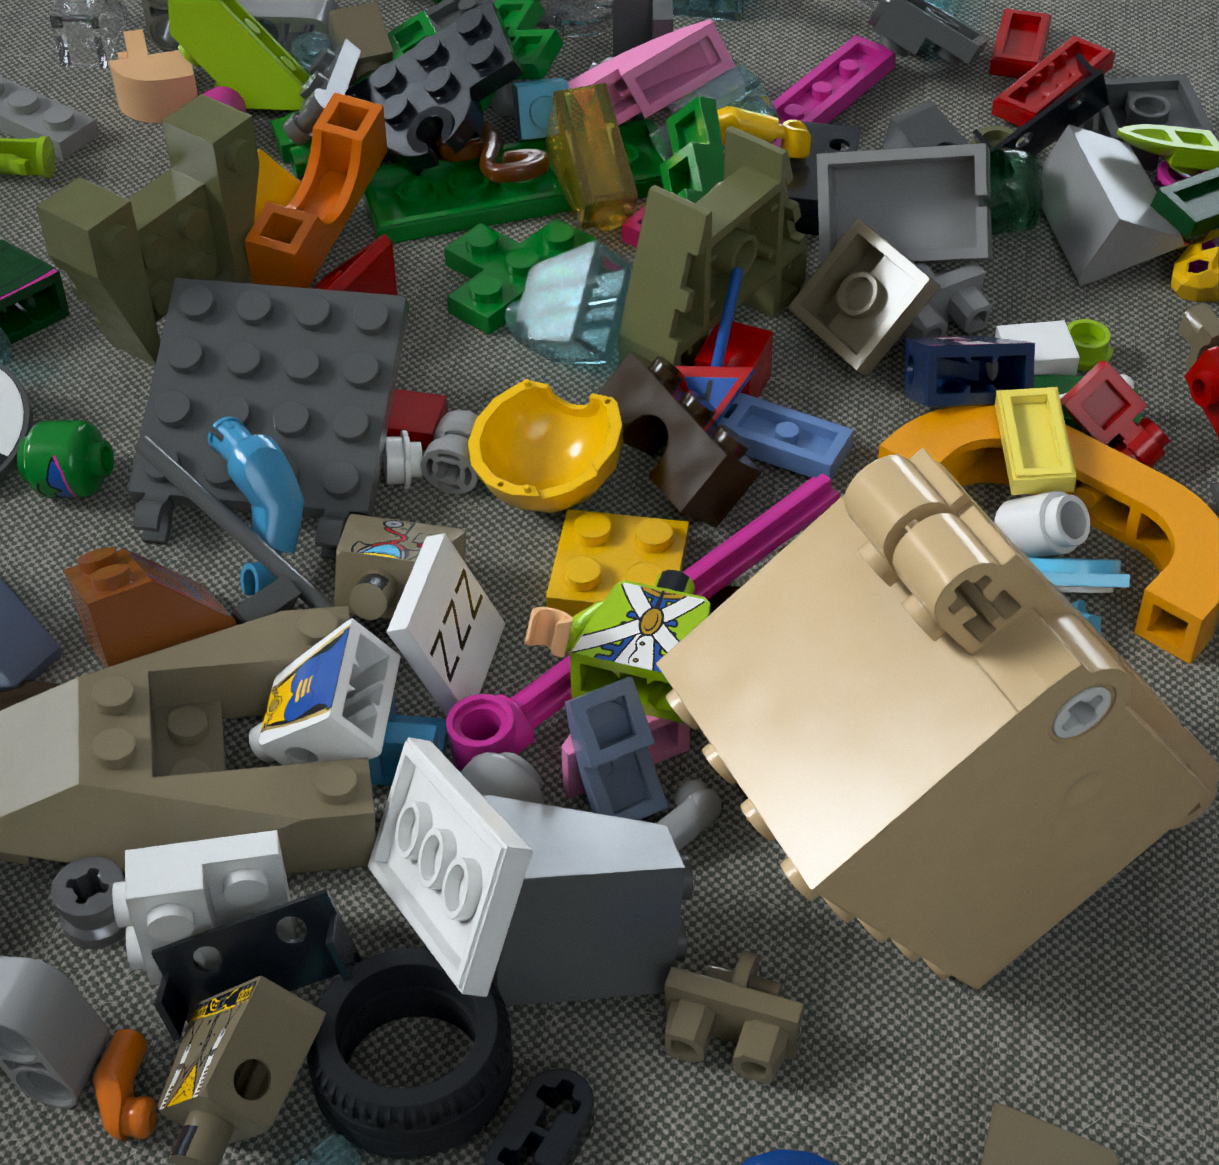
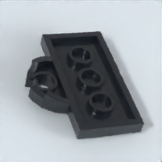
(441, 86)

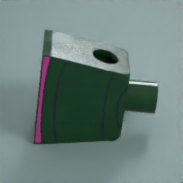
(29, 293)

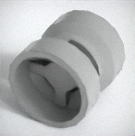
(447, 458)

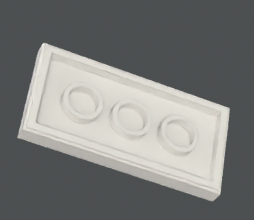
(449, 865)

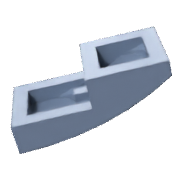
(613, 751)

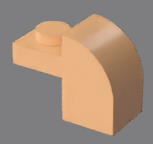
(151, 84)

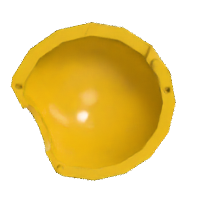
(543, 449)

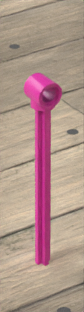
(507, 724)

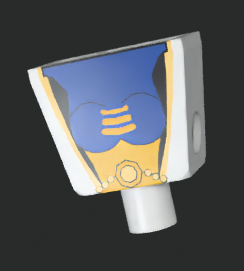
(330, 701)

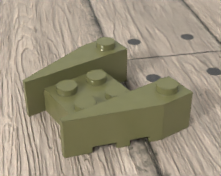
(175, 227)
(692, 247)

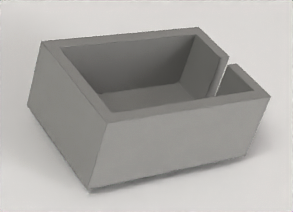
(911, 196)

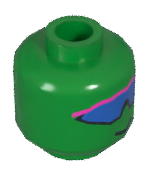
(65, 459)

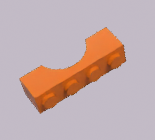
(345, 152)

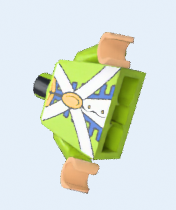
(624, 636)

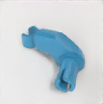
(270, 486)

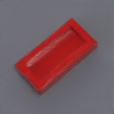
(1019, 42)

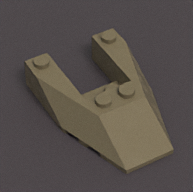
(143, 763)

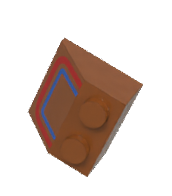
(139, 605)

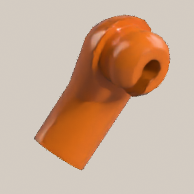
(114, 1088)

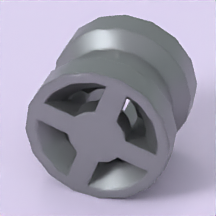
(91, 923)

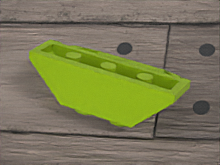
(237, 52)

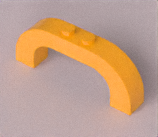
(1122, 500)

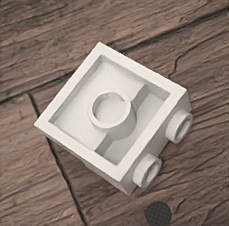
(195, 888)

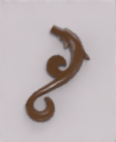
(517, 164)

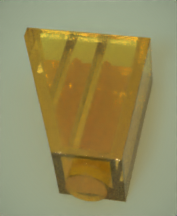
(590, 157)

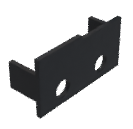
(1053, 120)
(804, 187)
(255, 949)

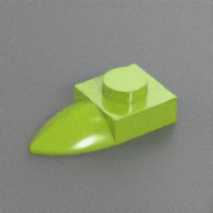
(1182, 147)

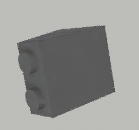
(592, 907)

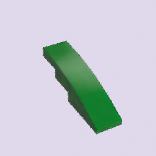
(696, 150)

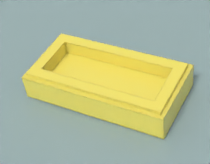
(1035, 441)

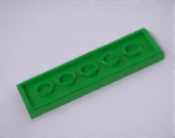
(460, 196)

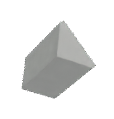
(1101, 206)

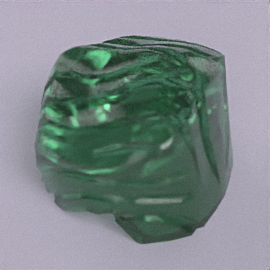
(1014, 190)

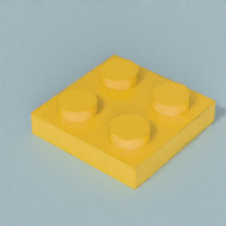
(608, 549)

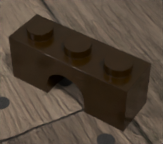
(703, 462)

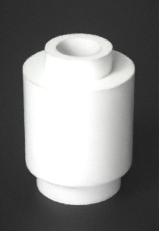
(1045, 523)

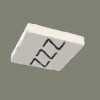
(446, 624)

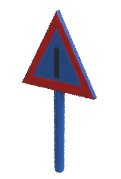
(714, 382)

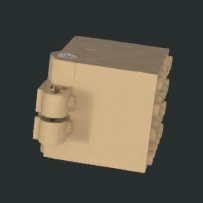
(933, 725)

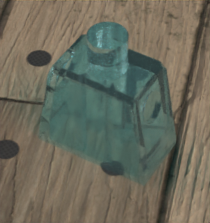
(573, 306)

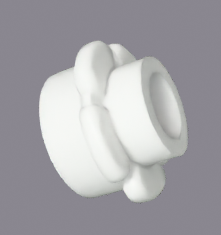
(401, 460)

